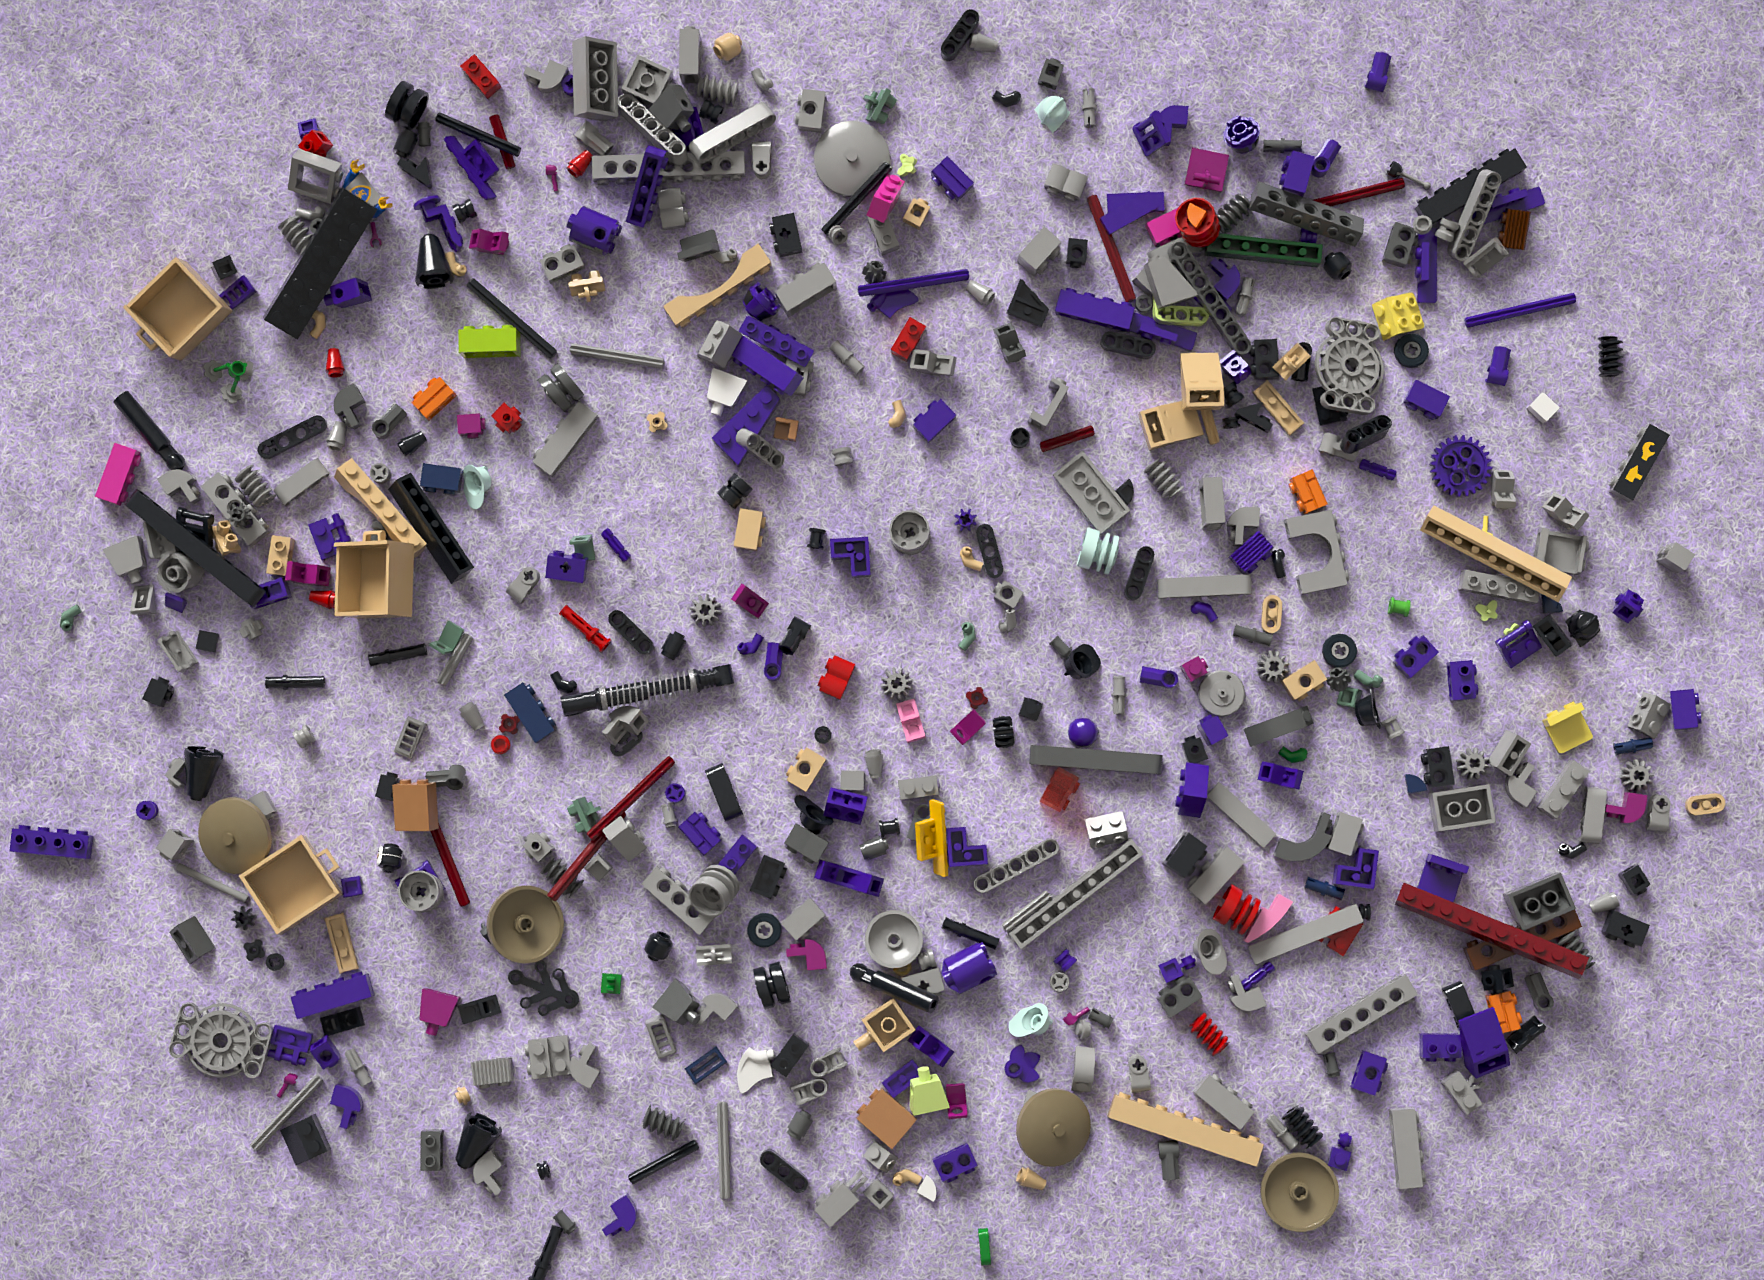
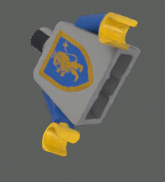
(360, 186)

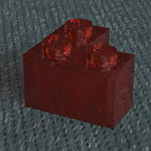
(1058, 789)

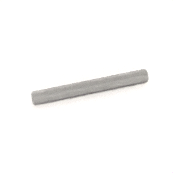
(614, 355)
(286, 1113)
(723, 1150)

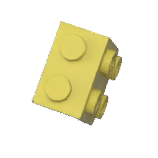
(1397, 315)
(1567, 727)

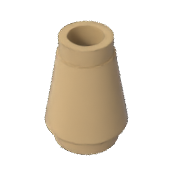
(1030, 1179)

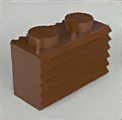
(1514, 228)

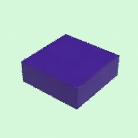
(351, 886)

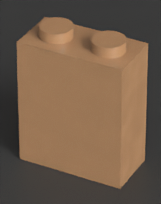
(415, 805)
(885, 1117)

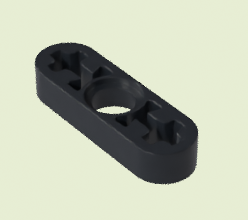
(997, 563)

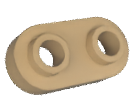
(1273, 614)
(1704, 804)

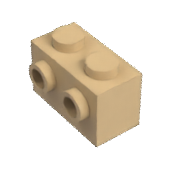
(749, 529)

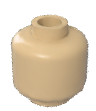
(727, 46)

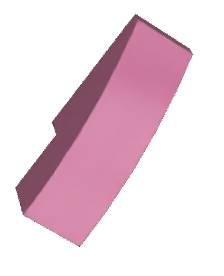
(1268, 918)

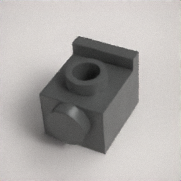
(1047, 80)

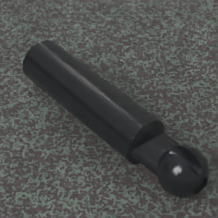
(149, 430)
(895, 988)

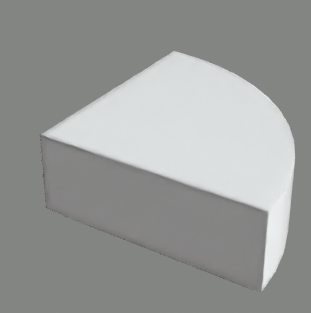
(927, 1188)

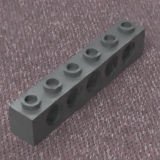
(1306, 214)

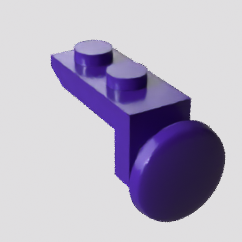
(432, 212)

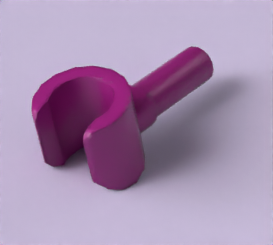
(551, 170)
(374, 235)
(1070, 1019)
(289, 1079)

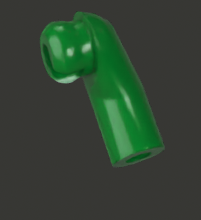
(1295, 756)

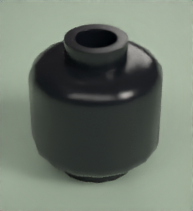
(1337, 265)
(658, 946)

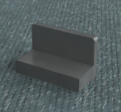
(698, 246)
(192, 939)

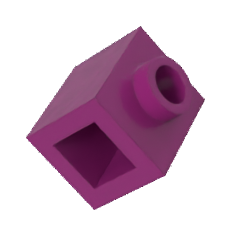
(471, 425)
(1194, 668)

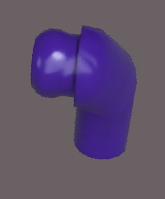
(1205, 608)
(750, 647)

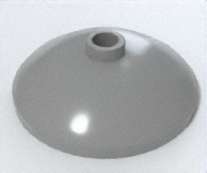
(890, 925)

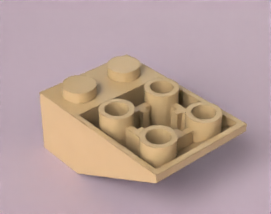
(1201, 381)
(1169, 425)

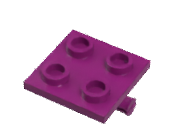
(1206, 169)

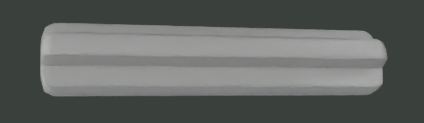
(455, 659)
(1026, 911)

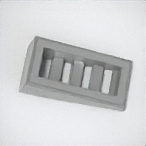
(421, 725)
(656, 1020)

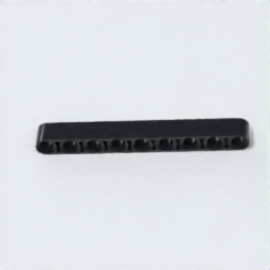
(195, 548)

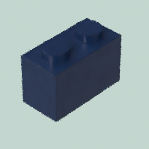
(441, 478)

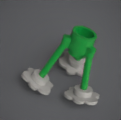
(237, 370)

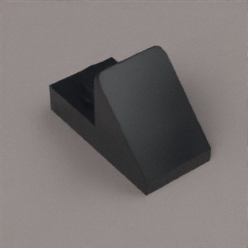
(422, 172)
(1249, 415)

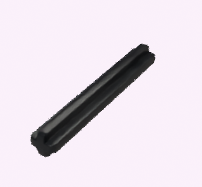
(663, 1161)

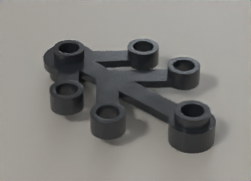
(546, 989)

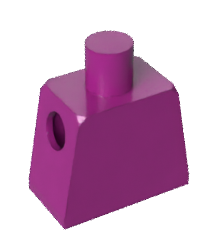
(437, 1009)

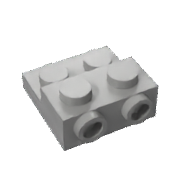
(548, 1057)

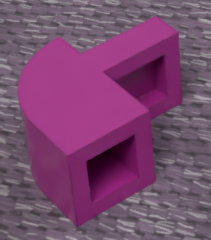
(489, 242)
(307, 574)
(1631, 810)
(814, 954)

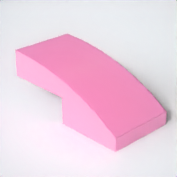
(910, 720)

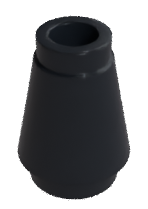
(411, 443)

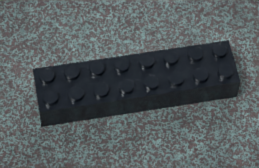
(320, 263)

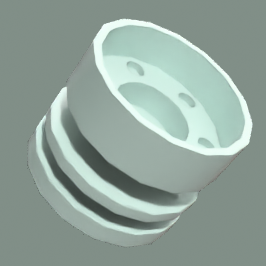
(1098, 551)

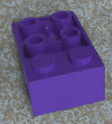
(1483, 1043)

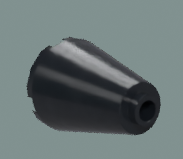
(432, 264)
(200, 770)
(476, 1138)

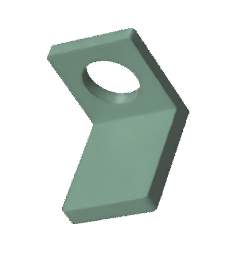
(584, 545)
(449, 638)

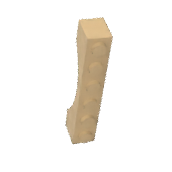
(686, 307)
(359, 485)

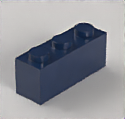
(530, 712)

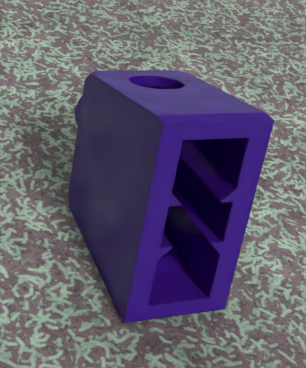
(351, 293)

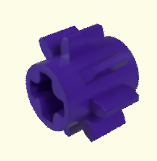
(963, 514)

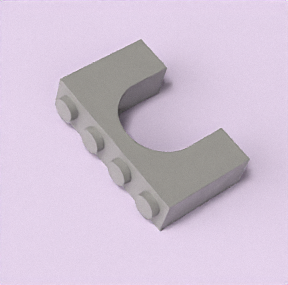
(1321, 525)

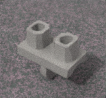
(714, 954)

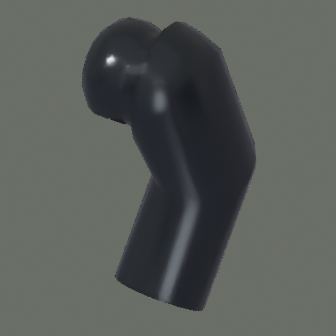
(1007, 100)
(1277, 557)
(563, 685)
(1571, 852)

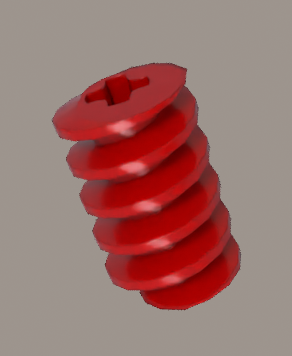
(1208, 1033)

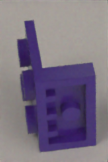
(1441, 877)

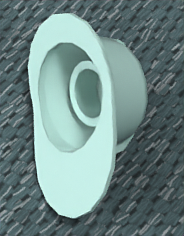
(1052, 112)
(475, 484)
(1030, 1021)

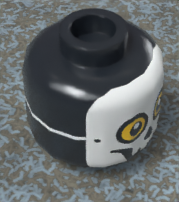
(389, 857)

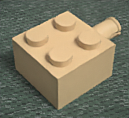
(885, 1026)

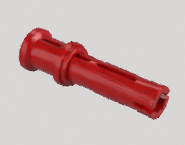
(592, 634)

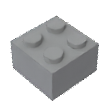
(1039, 252)

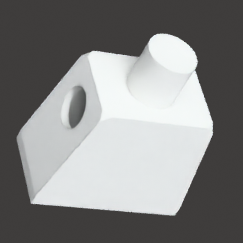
(724, 390)

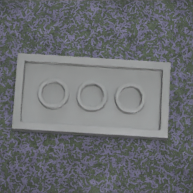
(1091, 492)

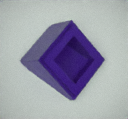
(306, 126)
(175, 602)

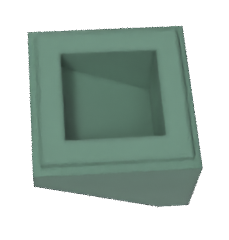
(1349, 697)

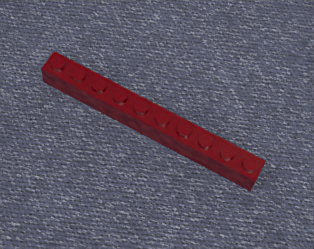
(1492, 931)

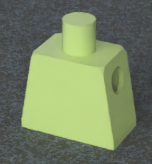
(926, 1093)

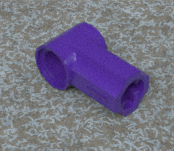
(1377, 75)
(1325, 157)
(1498, 368)
(773, 659)
(1156, 677)

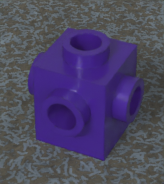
(1628, 606)

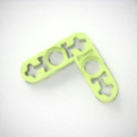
(1194, 321)

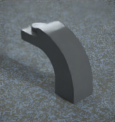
(1278, 726)
(1305, 850)

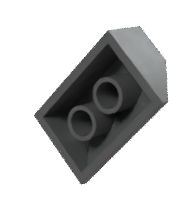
(1539, 901)

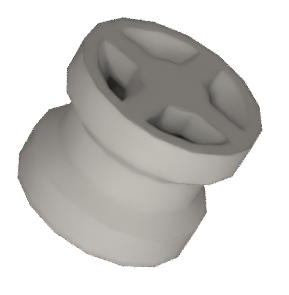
(842, 456)
(377, 471)
(304, 736)
(926, 959)
(1061, 982)

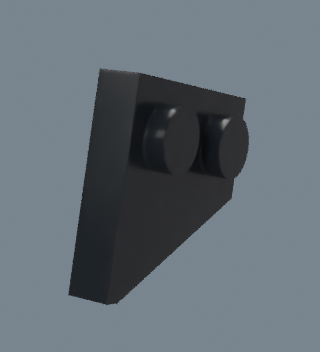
(1027, 305)

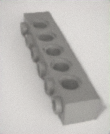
(1406, 995)

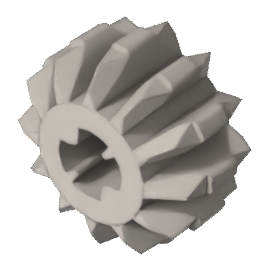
(699, 607)
(1279, 668)
(900, 688)
(1472, 755)
(1636, 767)

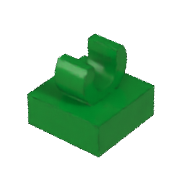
(611, 983)

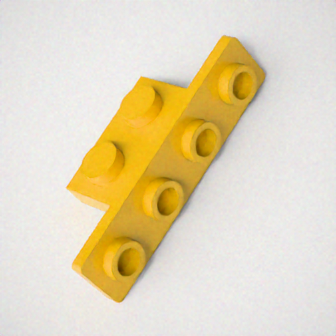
(932, 838)

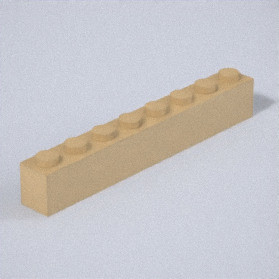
(1496, 553)
(1185, 1130)

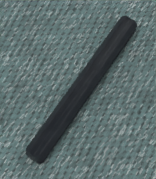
(478, 134)
(857, 197)

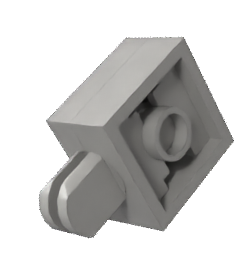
(647, 80)
(839, 1199)

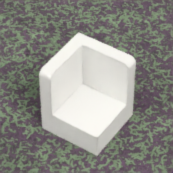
(1543, 408)

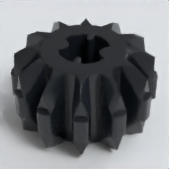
(1003, 732)

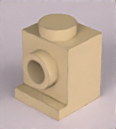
(916, 205)

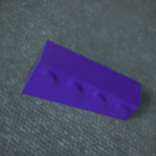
(751, 417)

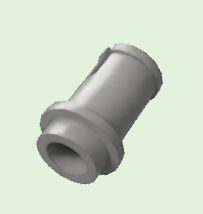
(669, 816)

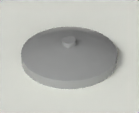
(849, 156)

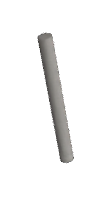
(211, 882)

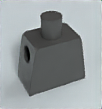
(673, 108)
(678, 1004)

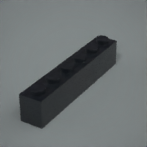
(1456, 196)
(431, 528)

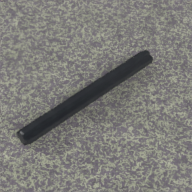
(511, 318)

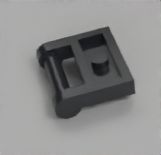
(204, 532)

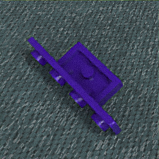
(476, 163)
(1516, 199)
(1426, 267)
(1165, 334)
(773, 339)

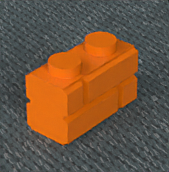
(433, 398)
(1308, 492)
(1504, 1006)

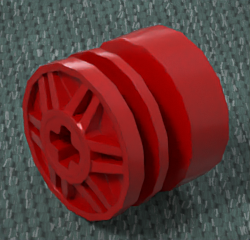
(1204, 234)
(1237, 910)

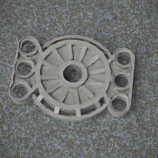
(1362, 358)
(205, 1046)

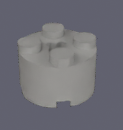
(178, 572)

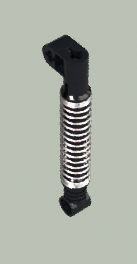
(605, 697)

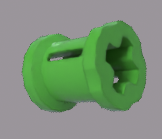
(1399, 607)

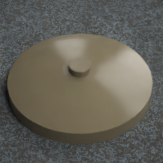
(234, 835)
(525, 924)
(1053, 1127)
(1299, 1192)

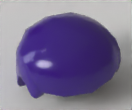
(1083, 732)

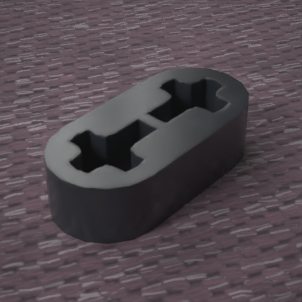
(629, 745)

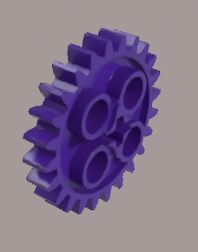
(1476, 458)

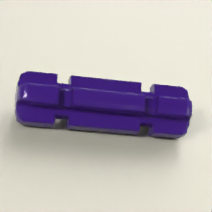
(1377, 469)
(615, 545)
(1257, 975)

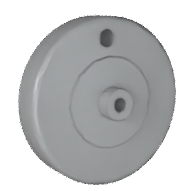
(1221, 693)

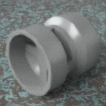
(1444, 233)

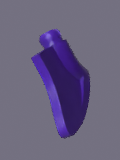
(891, 302)

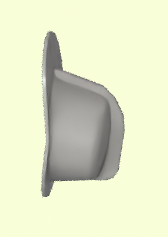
(1210, 951)

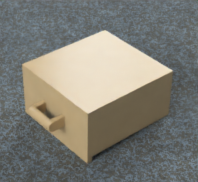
(177, 310)
(374, 578)
(292, 884)

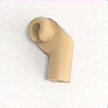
(457, 269)
(899, 416)
(904, 1176)

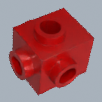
(316, 143)
(502, 414)

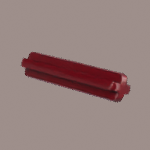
(499, 132)
(1067, 438)

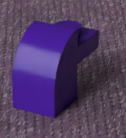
(1174, 117)
(1229, 278)
(1280, 775)
(930, 1045)
(349, 1100)
(626, 1216)

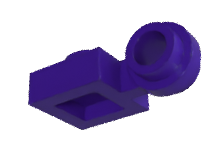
(1172, 970)
(1339, 1157)

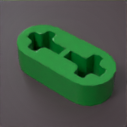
(984, 1246)

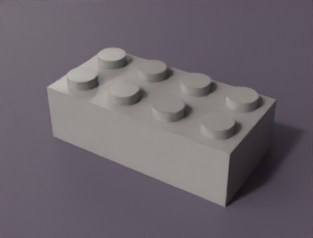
(595, 79)

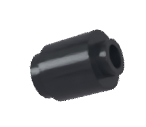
(405, 143)
(673, 645)

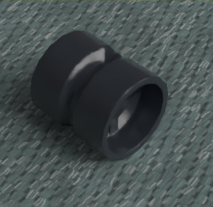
(734, 491)

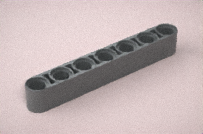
(1218, 303)
(1095, 759)

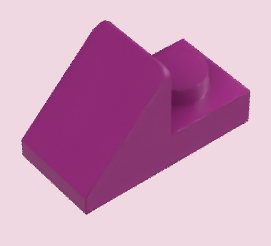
(749, 601)

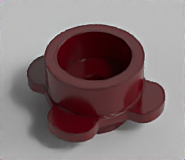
(971, 696)
(504, 724)

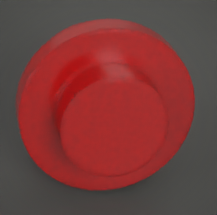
(500, 744)

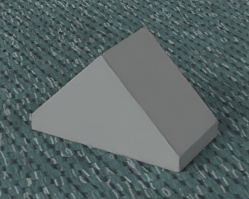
(143, 601)

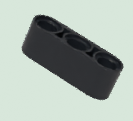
(961, 26)
(1137, 344)
(1365, 434)
(1141, 564)
(624, 626)
(723, 792)
(1458, 1001)
(787, 1179)

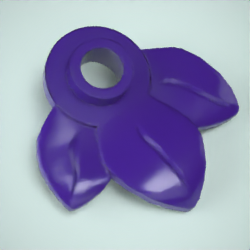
(1025, 1064)

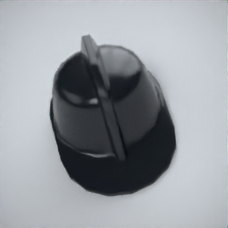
(1583, 626)
(1082, 662)
(1366, 710)
(812, 815)

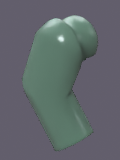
(68, 617)
(969, 635)
(1366, 680)

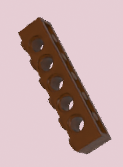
(1477, 960)

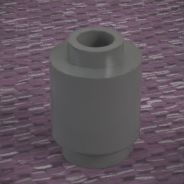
(874, 848)
(799, 1124)

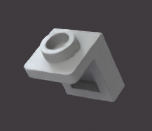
(176, 768)
(880, 1157)

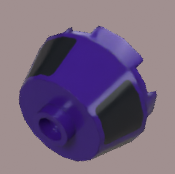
(1242, 134)
(760, 302)

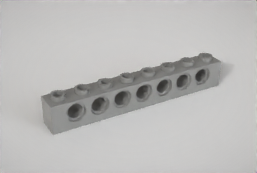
(601, 164)
(1075, 893)

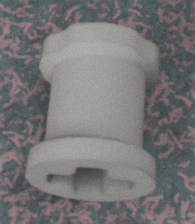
(1392, 734)

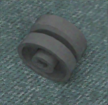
(559, 388)

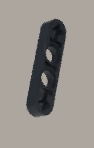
(293, 439)

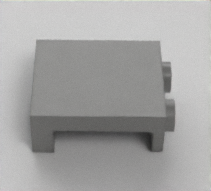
(1042, 421)
(1561, 550)

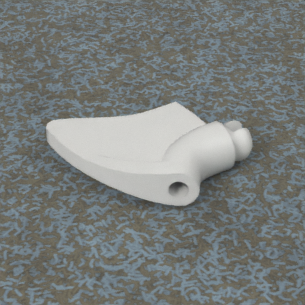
(754, 1067)

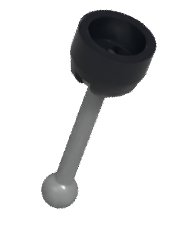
(1396, 170)

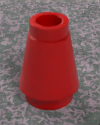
(579, 164)
(334, 363)
(323, 598)

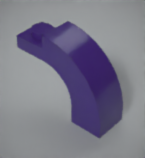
(849, 878)

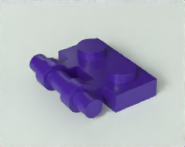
(324, 538)
(292, 1039)

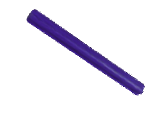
(913, 282)
(1520, 310)

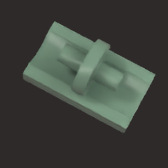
(883, 98)
(586, 812)

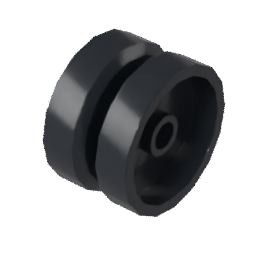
(406, 105)
(771, 985)

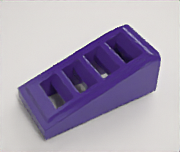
(245, 295)

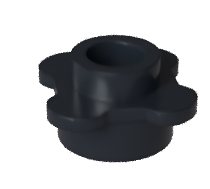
(257, 944)

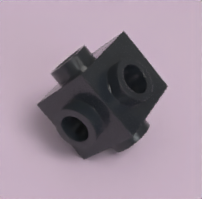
(1497, 979)

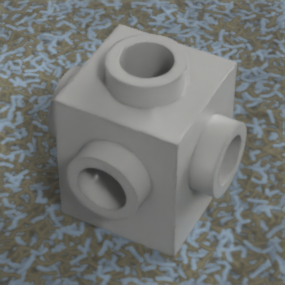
(544, 846)

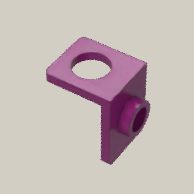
(968, 726)
(957, 1100)

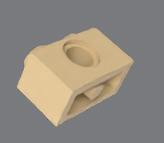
(280, 552)
(1310, 671)
(801, 780)

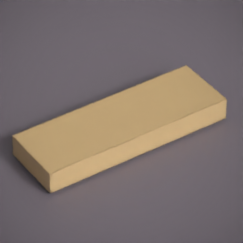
(1278, 407)
(341, 943)

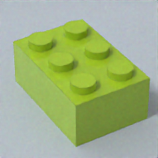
(489, 342)

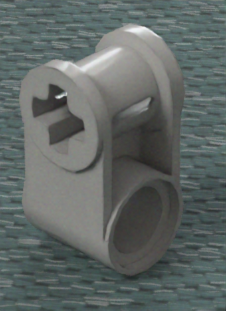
(762, 156)
(521, 586)
(1658, 815)
(829, 1062)
(1138, 1077)
(808, 1090)

